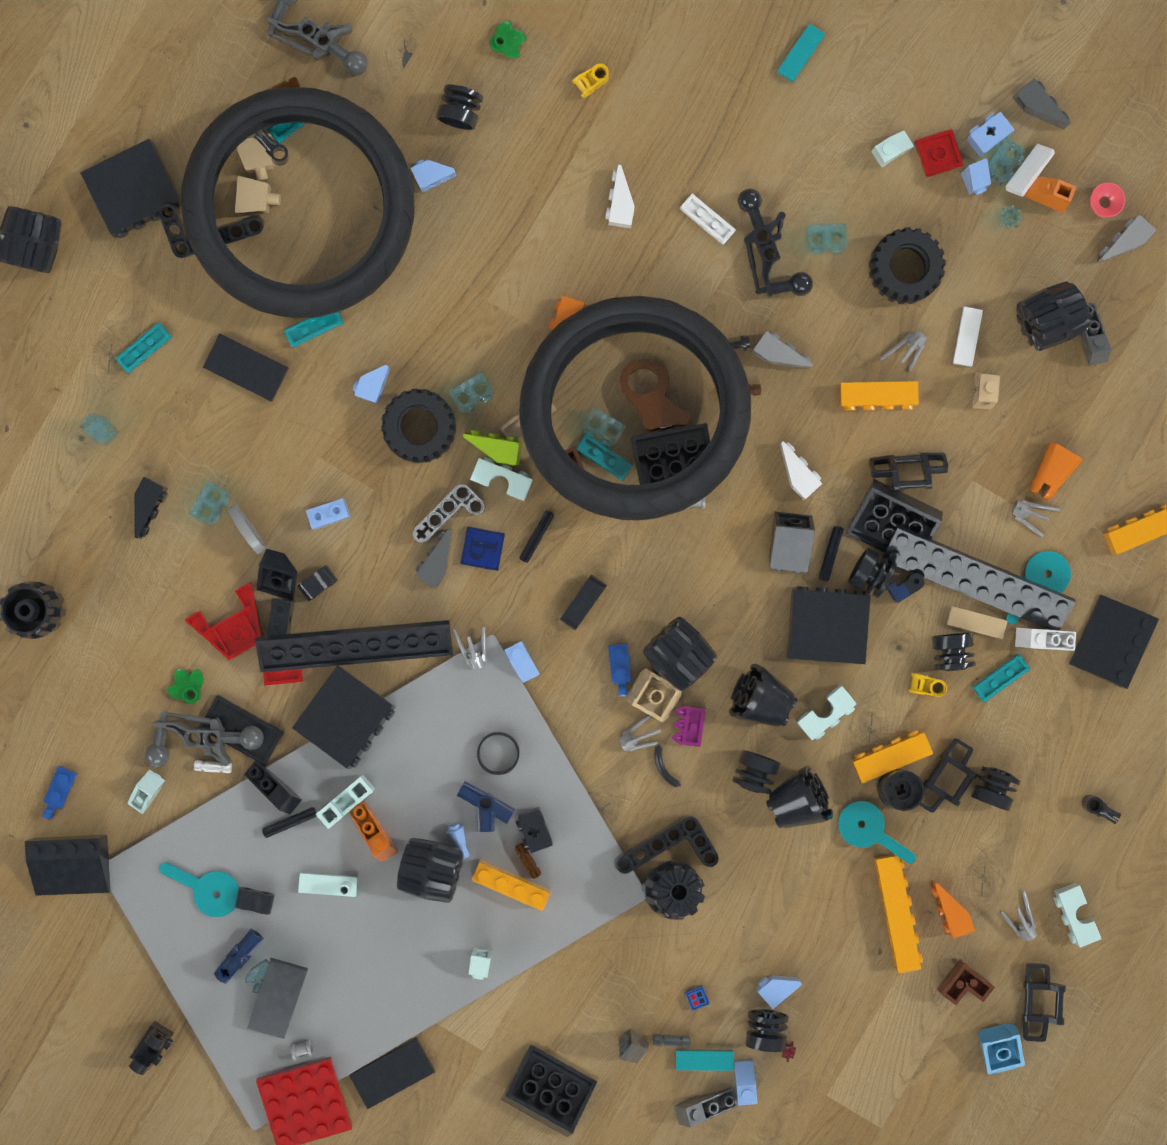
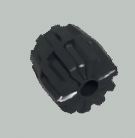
(29, 239)
(1053, 315)
(32, 609)
(680, 654)
(429, 870)
(686, 890)

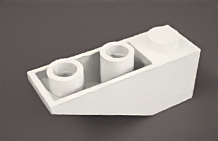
(622, 204)
(799, 476)
(1045, 639)

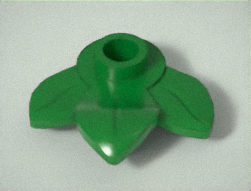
(510, 40)
(186, 682)

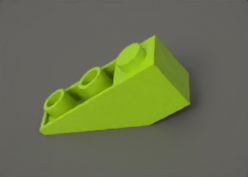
(502, 450)

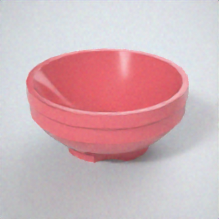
(1113, 193)

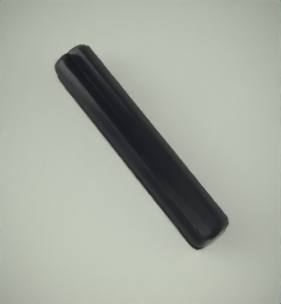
(536, 536)
(831, 553)
(289, 822)

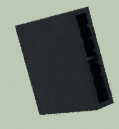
(131, 188)
(828, 625)
(344, 718)

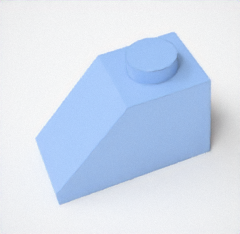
(430, 174)
(977, 177)
(372, 384)
(522, 661)
(777, 988)
(745, 1082)

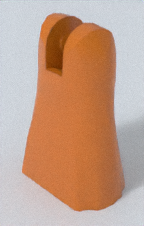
(1054, 470)

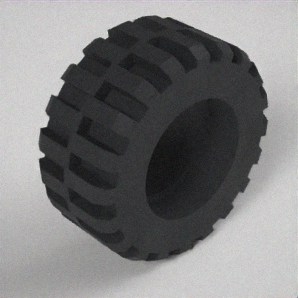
(925, 248)
(392, 425)

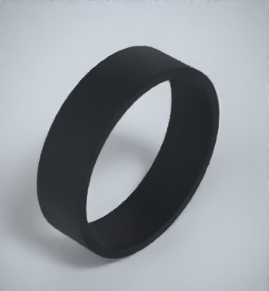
(493, 772)

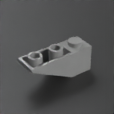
(1132, 237)
(776, 352)

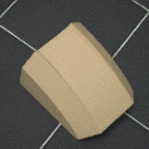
(653, 695)

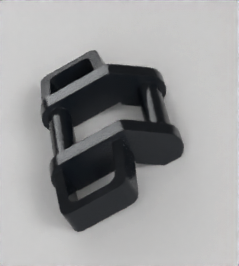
(892, 472)
(945, 758)
(1043, 1018)

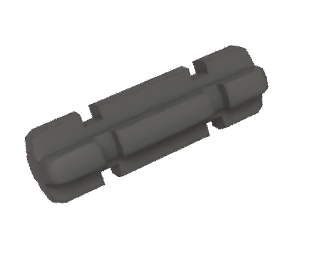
(671, 1041)

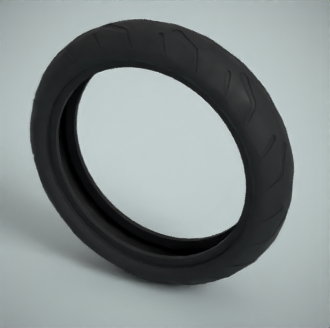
(293, 106)
(626, 316)

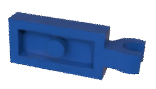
(620, 666)
(58, 791)

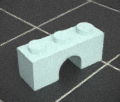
(486, 471)
(840, 703)
(345, 801)
(1069, 900)

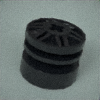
(460, 106)
(873, 573)
(953, 651)
(756, 772)
(995, 788)
(911, 792)
(766, 1030)

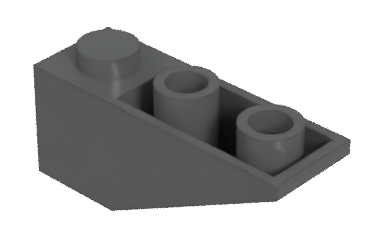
(1039, 104)
(1095, 340)
(436, 565)
(632, 1047)
(705, 1107)

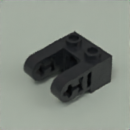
(144, 1056)

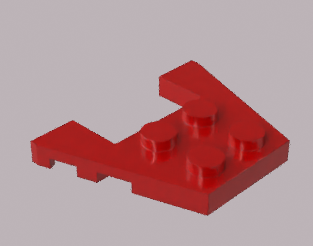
(235, 633)

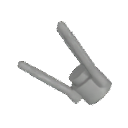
(915, 342)
(1023, 510)
(474, 660)
(629, 741)
(1026, 928)

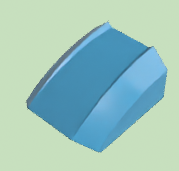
(1001, 1048)

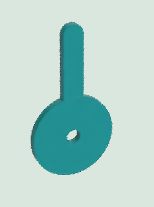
(1035, 572)
(872, 832)
(205, 887)

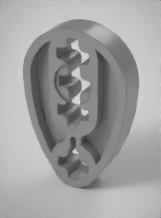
(247, 529)

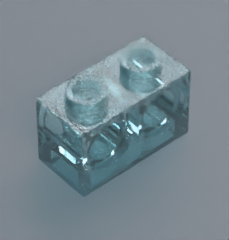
(1002, 160)
(825, 232)
(469, 388)
(606, 423)
(99, 429)
(205, 500)

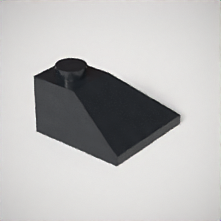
(276, 575)

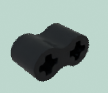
(317, 583)
(254, 900)

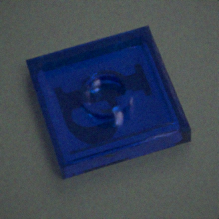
(482, 548)

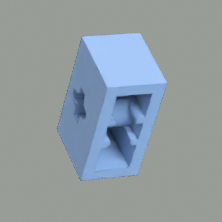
(1000, 130)
(328, 514)

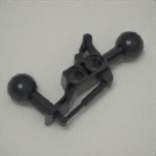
(800, 282)

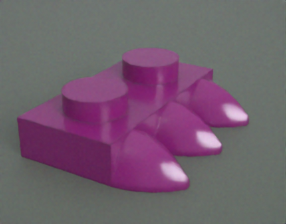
(691, 726)

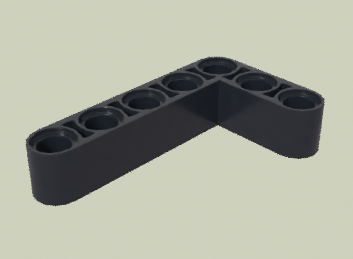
(226, 229)
(667, 843)

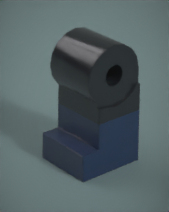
(911, 585)

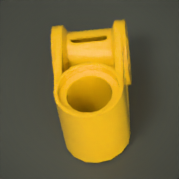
(590, 80)
(925, 685)

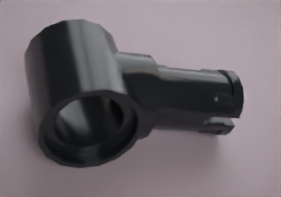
(271, 147)
(1101, 808)

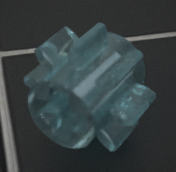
(1016, 217)

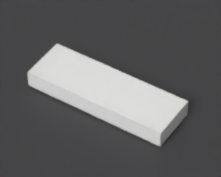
(1030, 170)
(707, 219)
(967, 337)

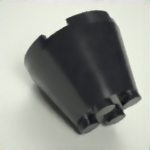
(761, 698)
(800, 800)

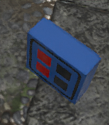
(697, 998)

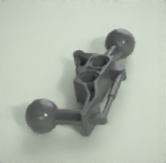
(354, 62)
(158, 755)

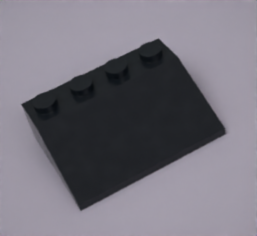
(668, 451)
(885, 510)
(1114, 641)
(68, 864)
(549, 1091)

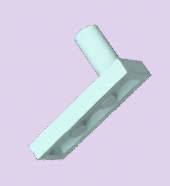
(328, 884)

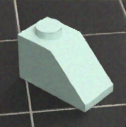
(892, 148)
(145, 791)
(480, 963)

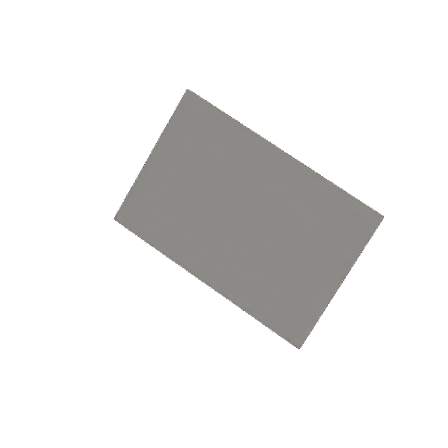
(385, 958)

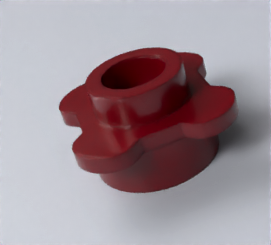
(789, 1052)

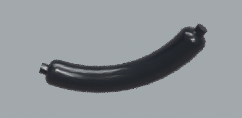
(661, 768)

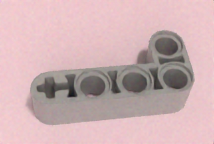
(446, 516)

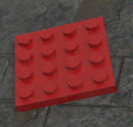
(304, 1103)

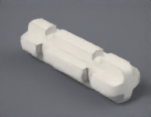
(211, 766)

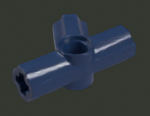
(486, 815)
(238, 956)

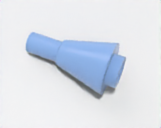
(457, 835)

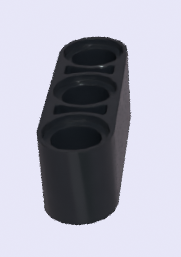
(583, 602)

